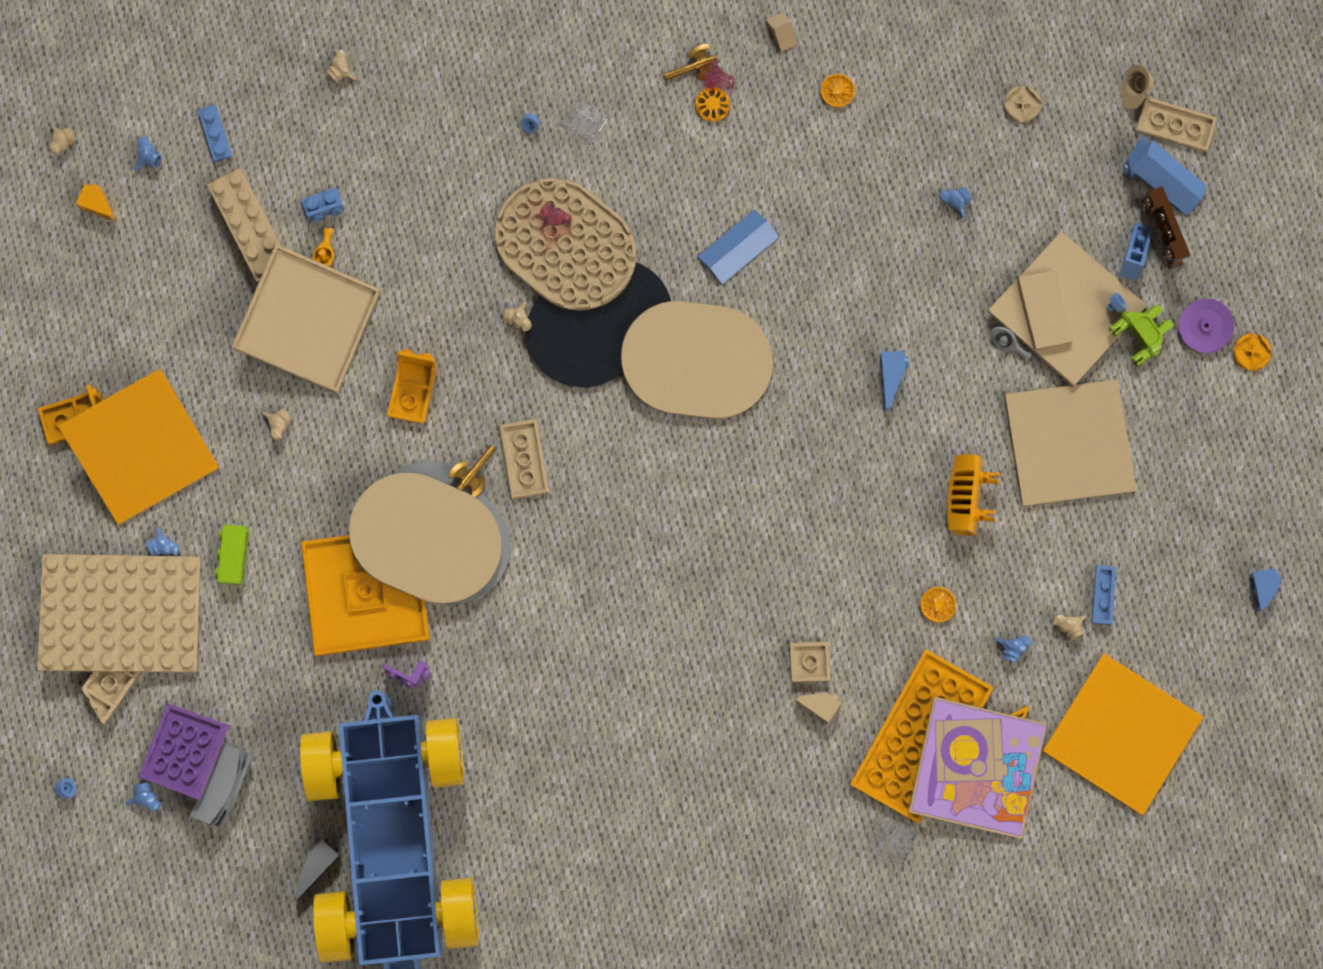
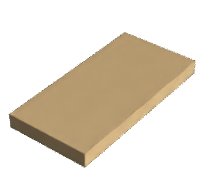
(1176, 124)
(1045, 310)
(524, 459)

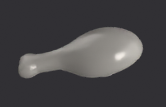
(1008, 342)

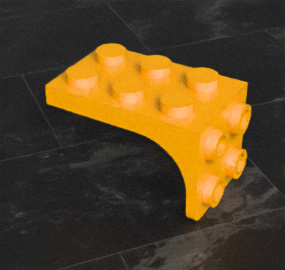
(412, 386)
(58, 412)

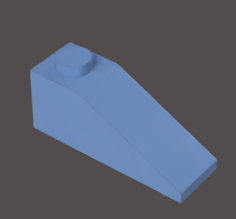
(1136, 252)
(892, 370)

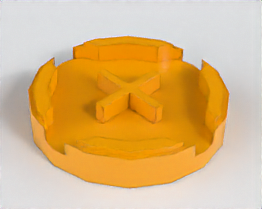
(1252, 352)

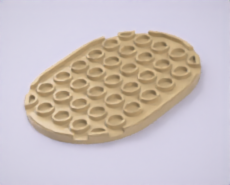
(566, 264)
(696, 359)
(425, 538)

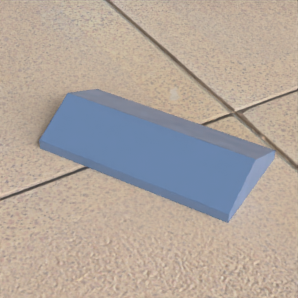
(1160, 169)
(738, 246)

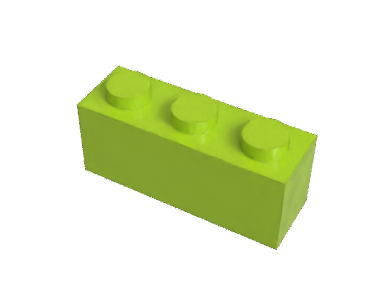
(232, 555)

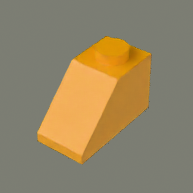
(95, 201)

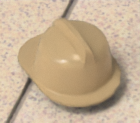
(1136, 86)

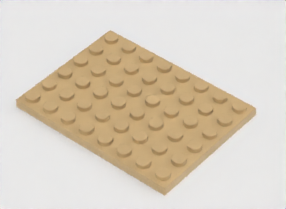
(119, 613)

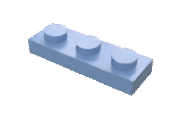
(215, 133)
(1103, 595)

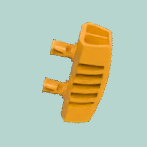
(964, 494)

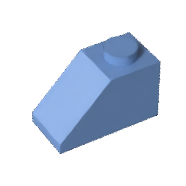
(1133, 157)
(1264, 587)

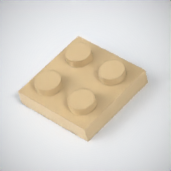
(810, 662)

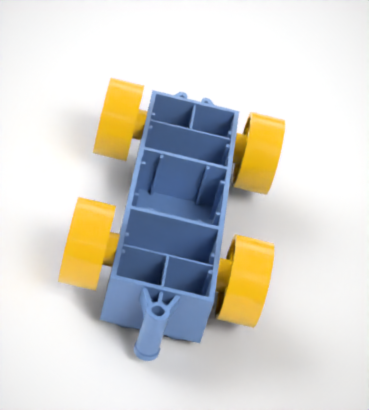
(389, 839)

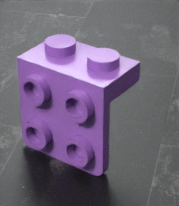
(419, 675)

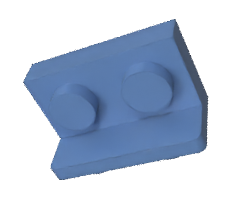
(322, 205)

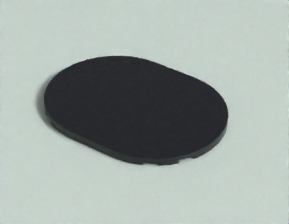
(587, 345)

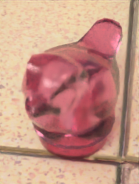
(718, 77)
(554, 216)

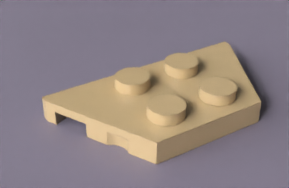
(107, 691)

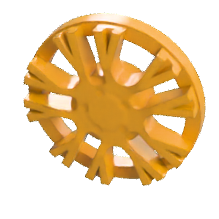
(712, 104)

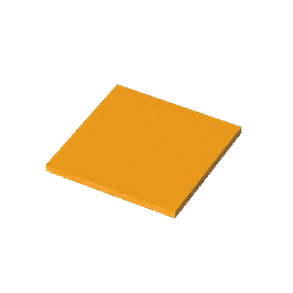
(138, 446)
(353, 608)
(1122, 734)

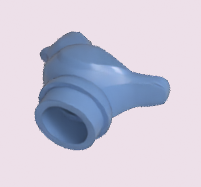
(147, 154)
(956, 199)
(162, 545)
(1014, 647)
(144, 797)

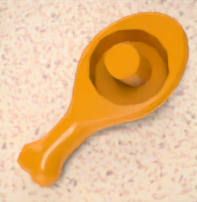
(324, 253)

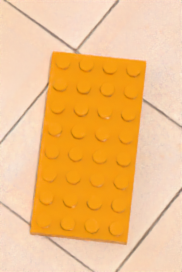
(894, 756)

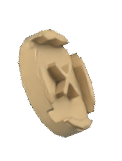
(1022, 104)

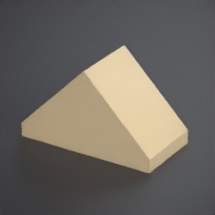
(782, 31)

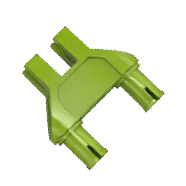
(1145, 330)

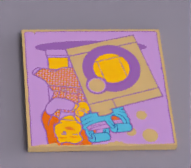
(977, 767)

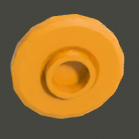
(837, 90)
(938, 604)

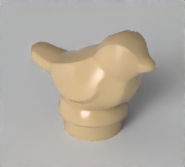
(339, 67)
(61, 139)
(518, 317)
(278, 423)
(1070, 625)

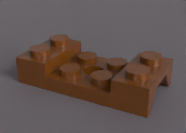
(1157, 204)

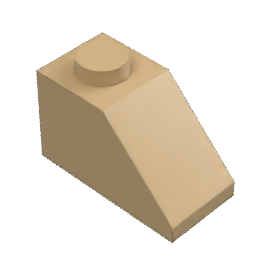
(820, 704)

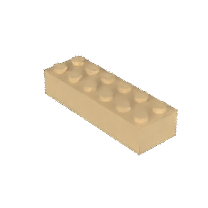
(245, 219)

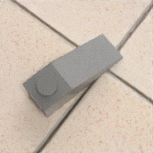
(317, 863)

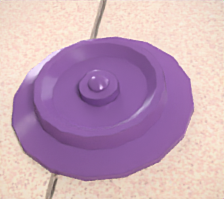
(1206, 325)

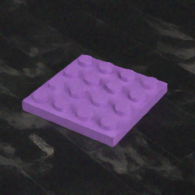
(183, 751)

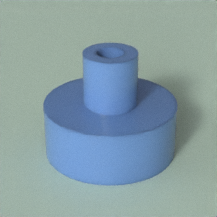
(530, 123)
(1117, 303)
(65, 788)

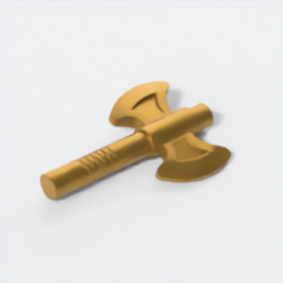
(702, 63)
(468, 477)

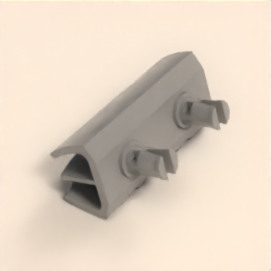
(221, 786)

